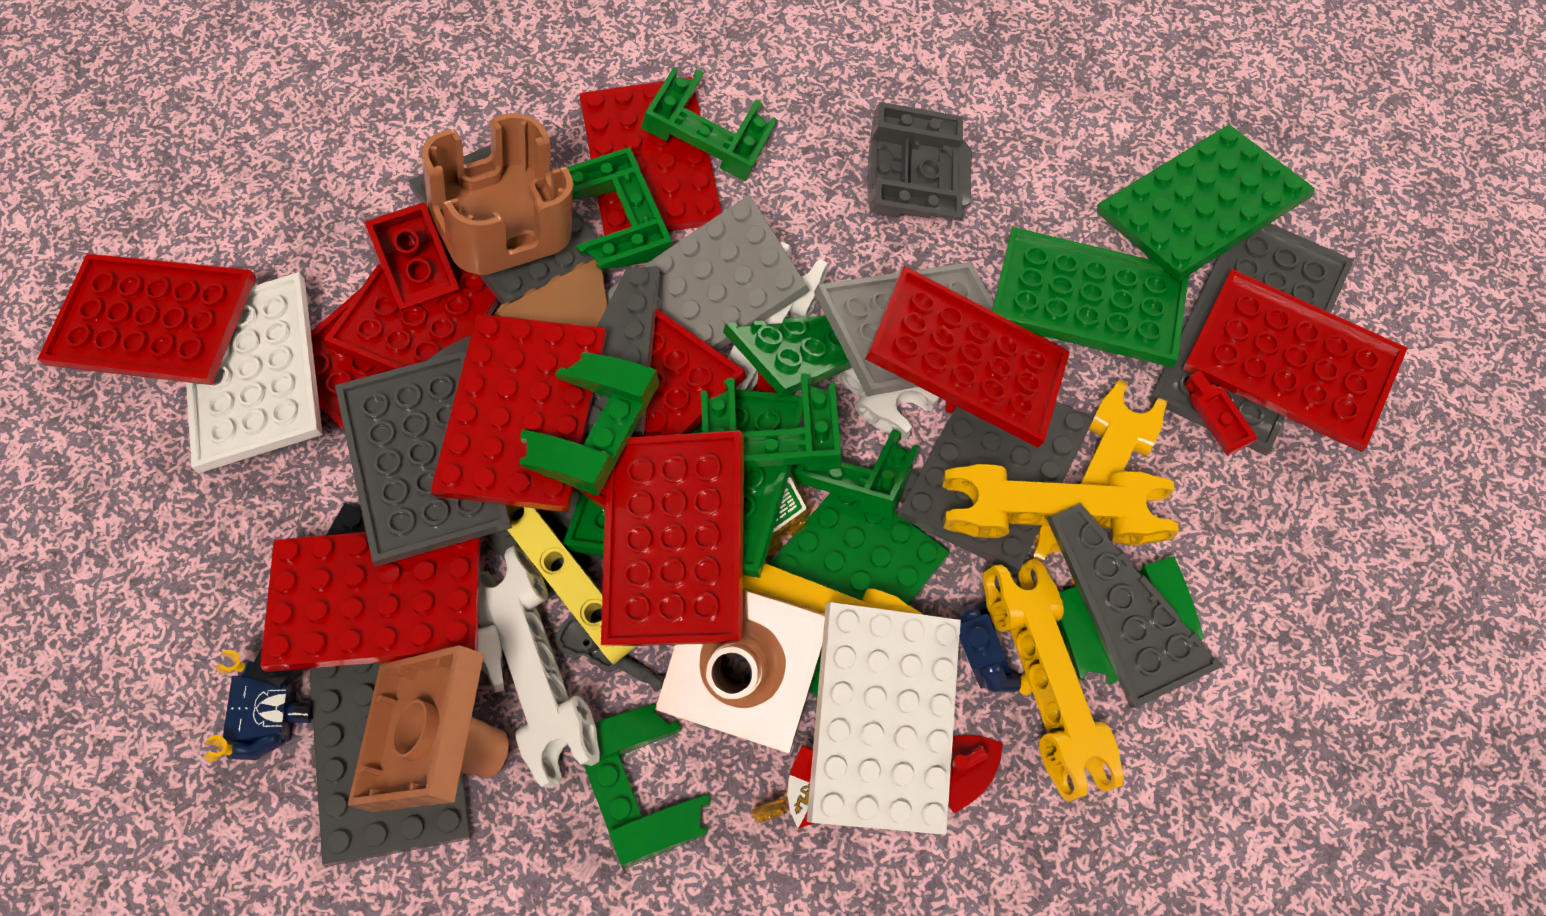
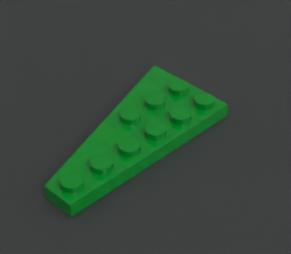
(790, 348)

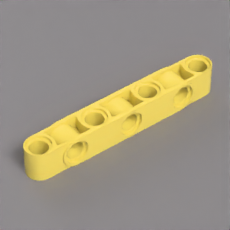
(570, 581)

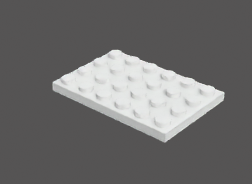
(264, 384)
(884, 720)

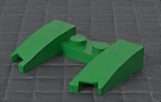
(669, 116)
(647, 233)
(813, 445)
(590, 464)
(876, 488)
(1082, 638)
(632, 835)

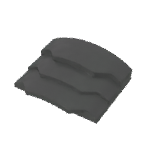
(918, 163)

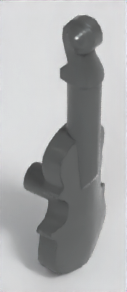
(576, 642)

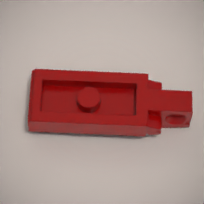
(1219, 414)

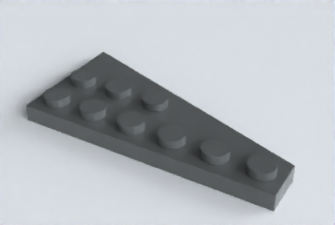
(629, 328)
(1135, 623)

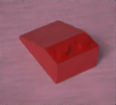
(411, 256)

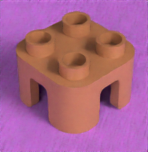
(502, 205)

